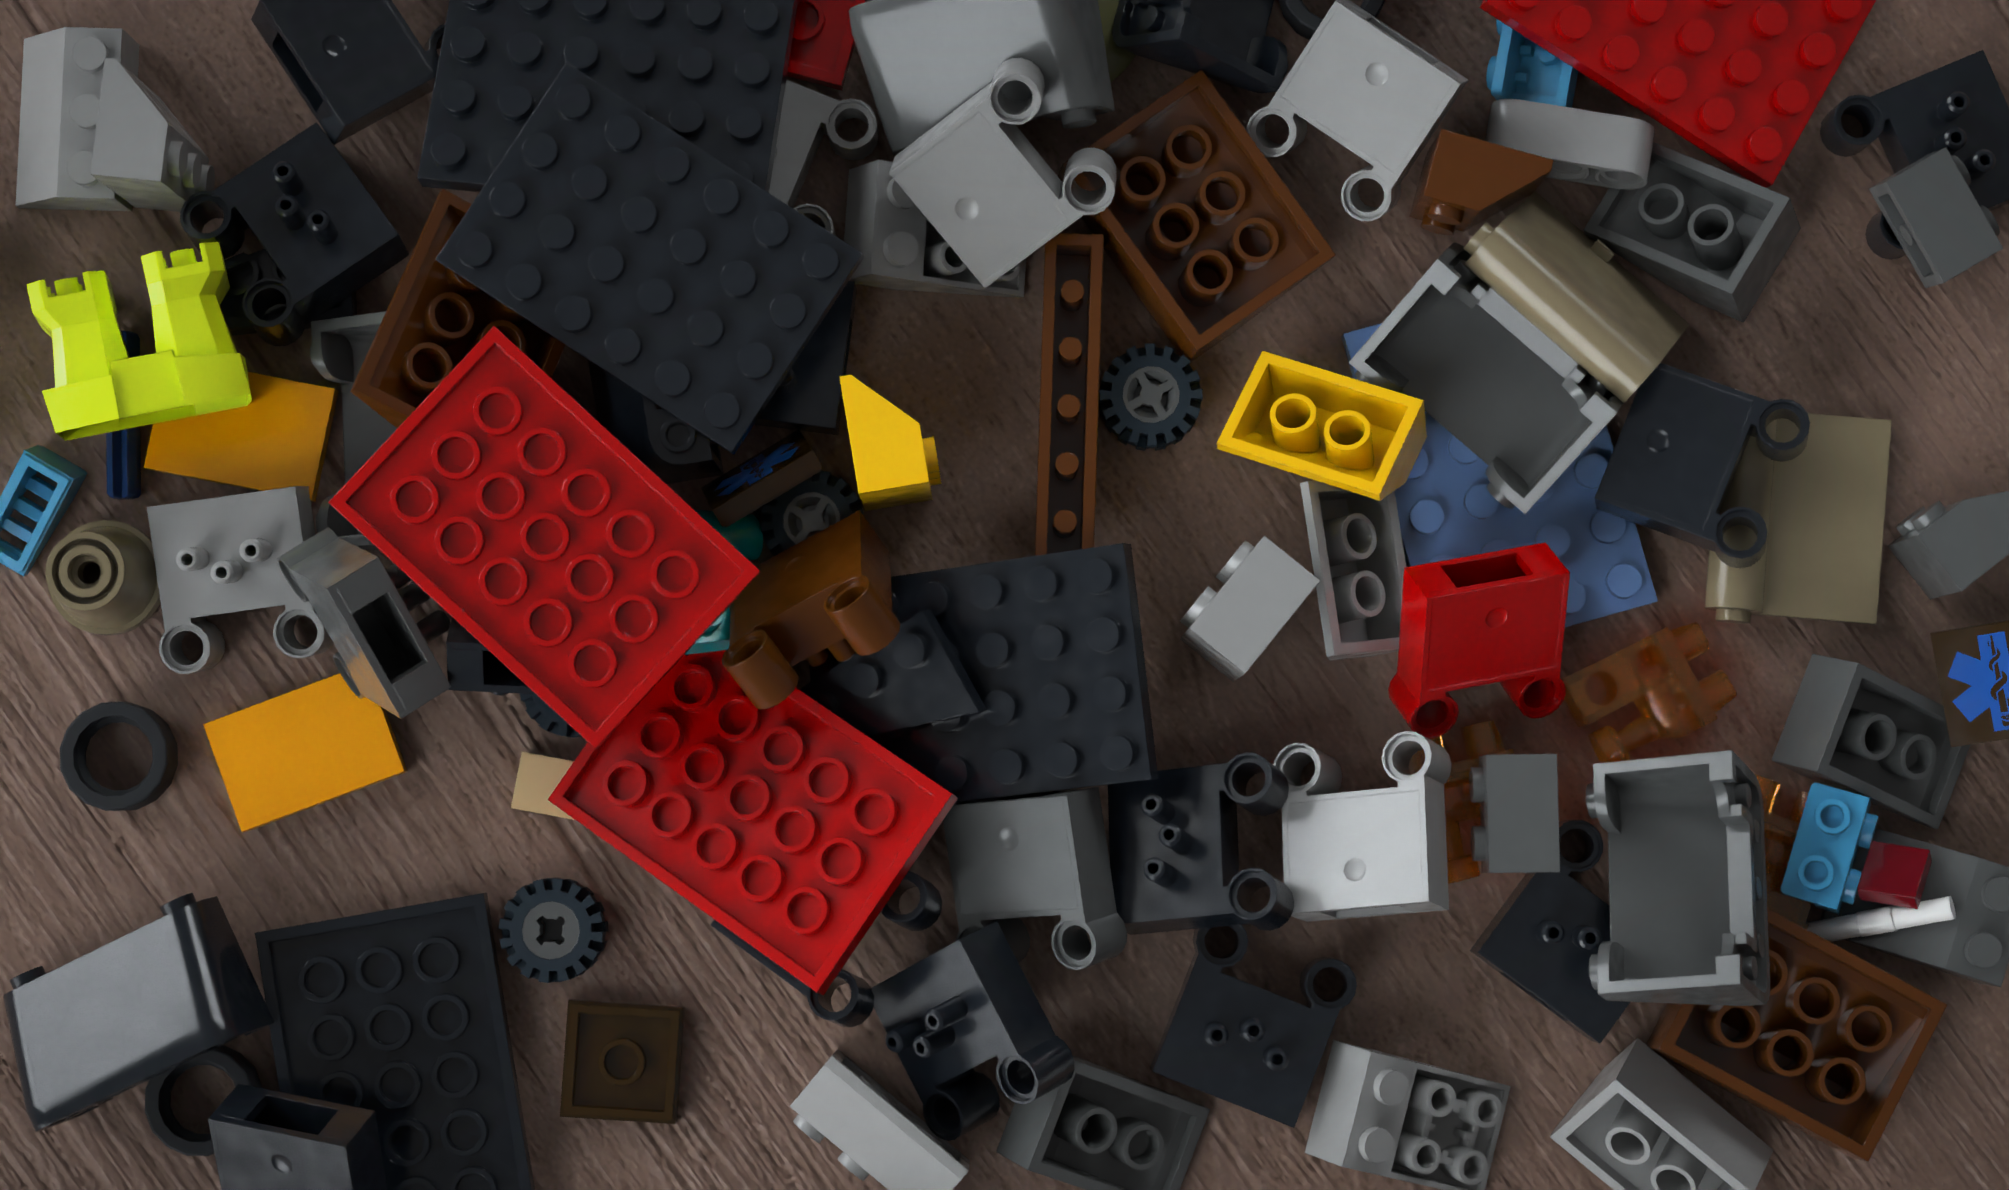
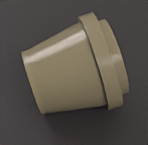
(128, 579)

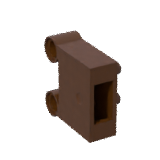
(809, 599)

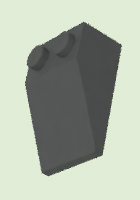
(1699, 231)
(1953, 543)
(1871, 740)
(1967, 947)
(1105, 1132)

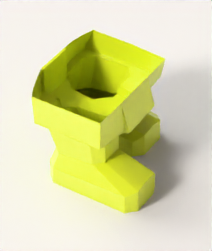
(194, 357)

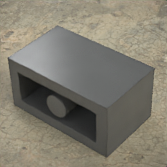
(1937, 217)
(1516, 813)

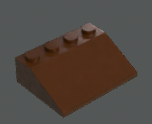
(1200, 218)
(436, 324)
(1824, 1048)

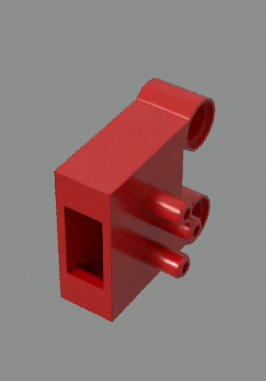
(1481, 625)

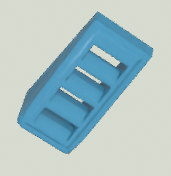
(59, 499)

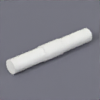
(1883, 920)

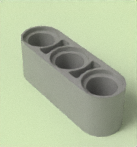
(1582, 143)

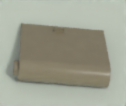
(1576, 294)
(1820, 523)

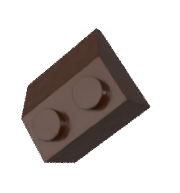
(1471, 181)

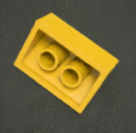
(1326, 427)
(887, 450)

